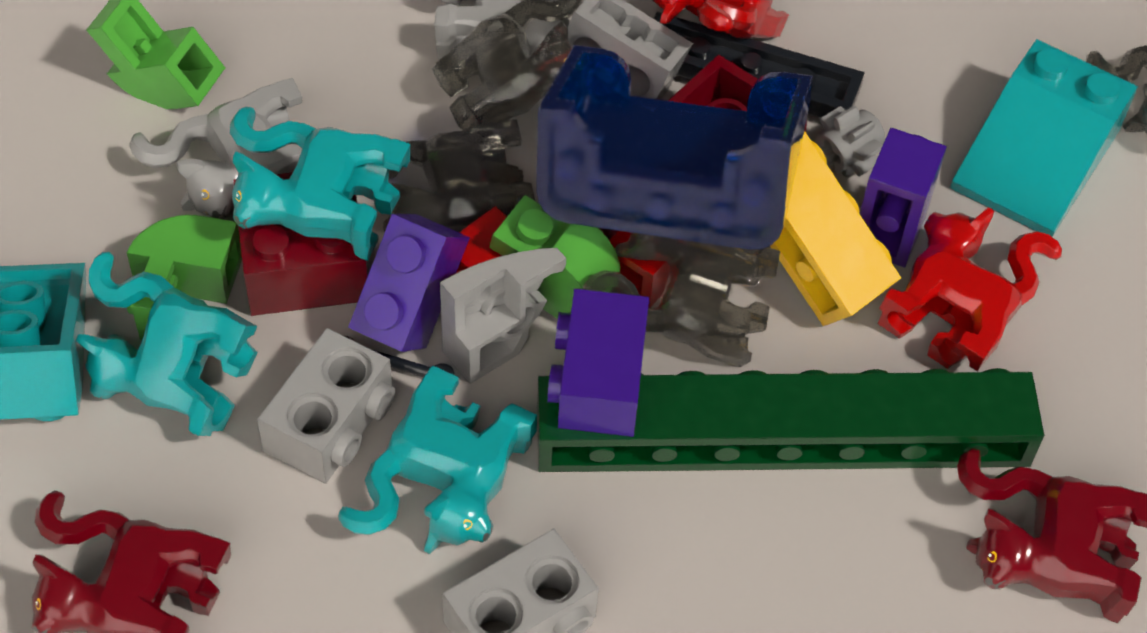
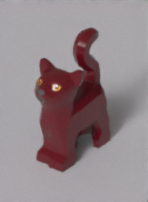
(1069, 529)
(137, 576)

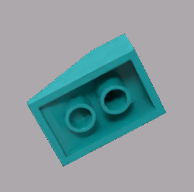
(1044, 137)
(38, 345)

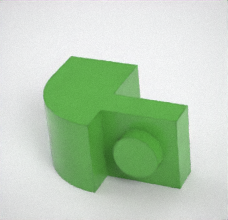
(152, 64)
(583, 246)
(192, 254)

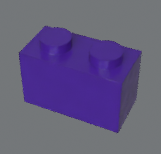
(901, 191)
(403, 284)
(601, 362)

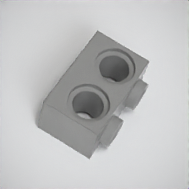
(645, 44)
(315, 400)
(510, 590)

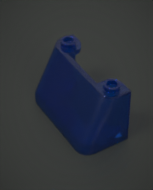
(665, 162)

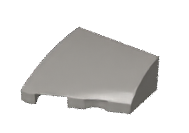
(492, 307)

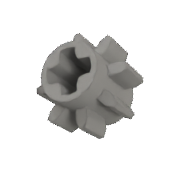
(850, 140)

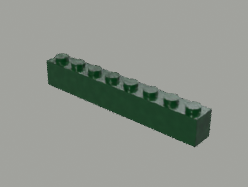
(807, 422)

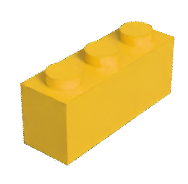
(829, 244)

